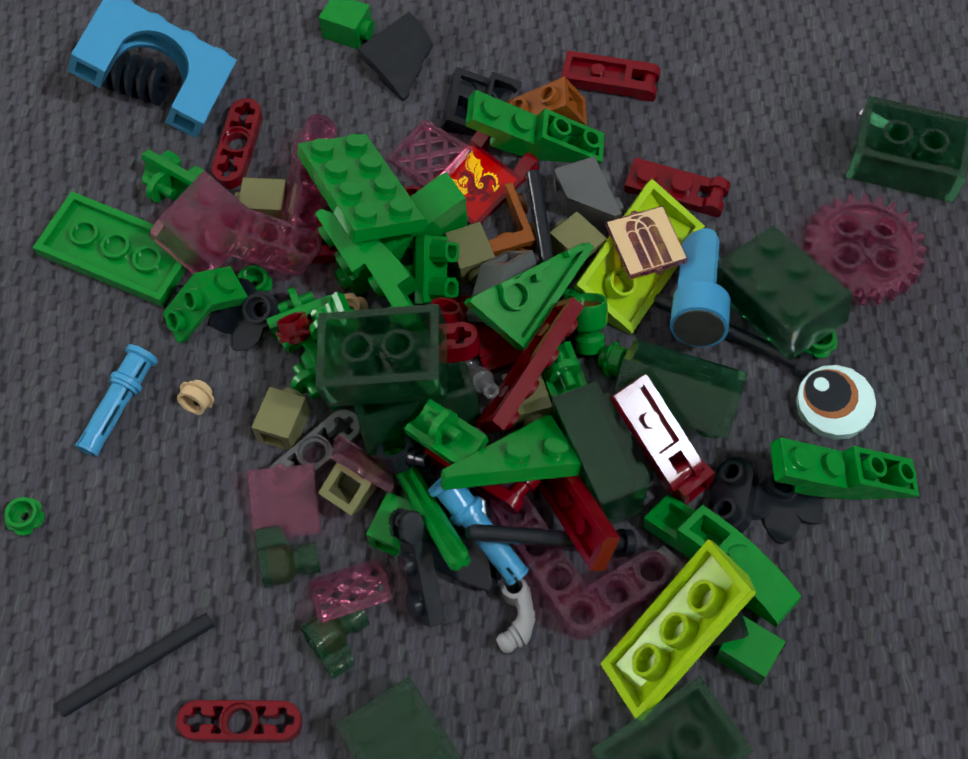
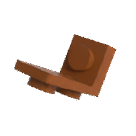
(555, 96)
(525, 236)

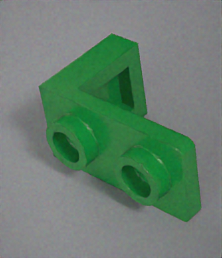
(200, 296)

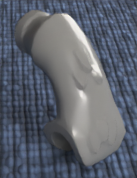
(521, 629)

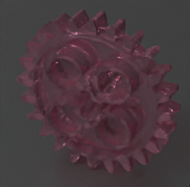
(866, 247)

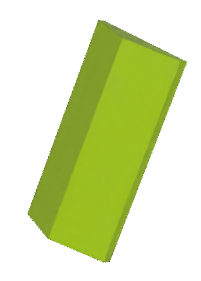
(605, 274)
(677, 628)

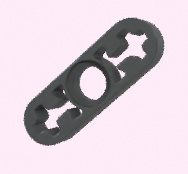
(316, 438)

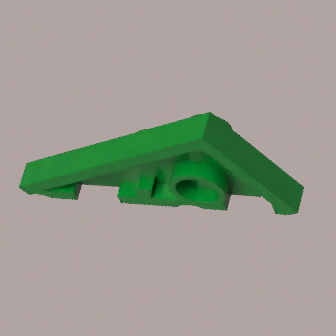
(525, 300)
(525, 455)

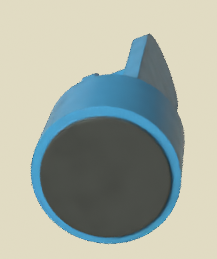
(699, 304)

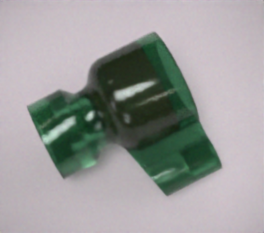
(279, 561)
(330, 640)

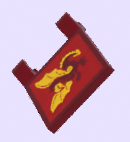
(484, 178)

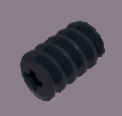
(139, 78)

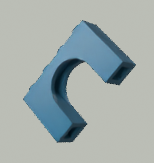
(126, 26)

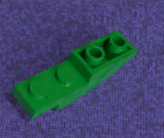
(522, 132)
(369, 262)
(844, 474)
(690, 529)

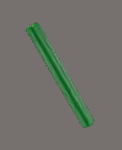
(434, 518)

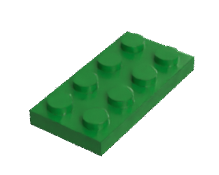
(360, 188)
(110, 249)

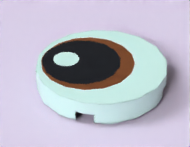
(835, 402)

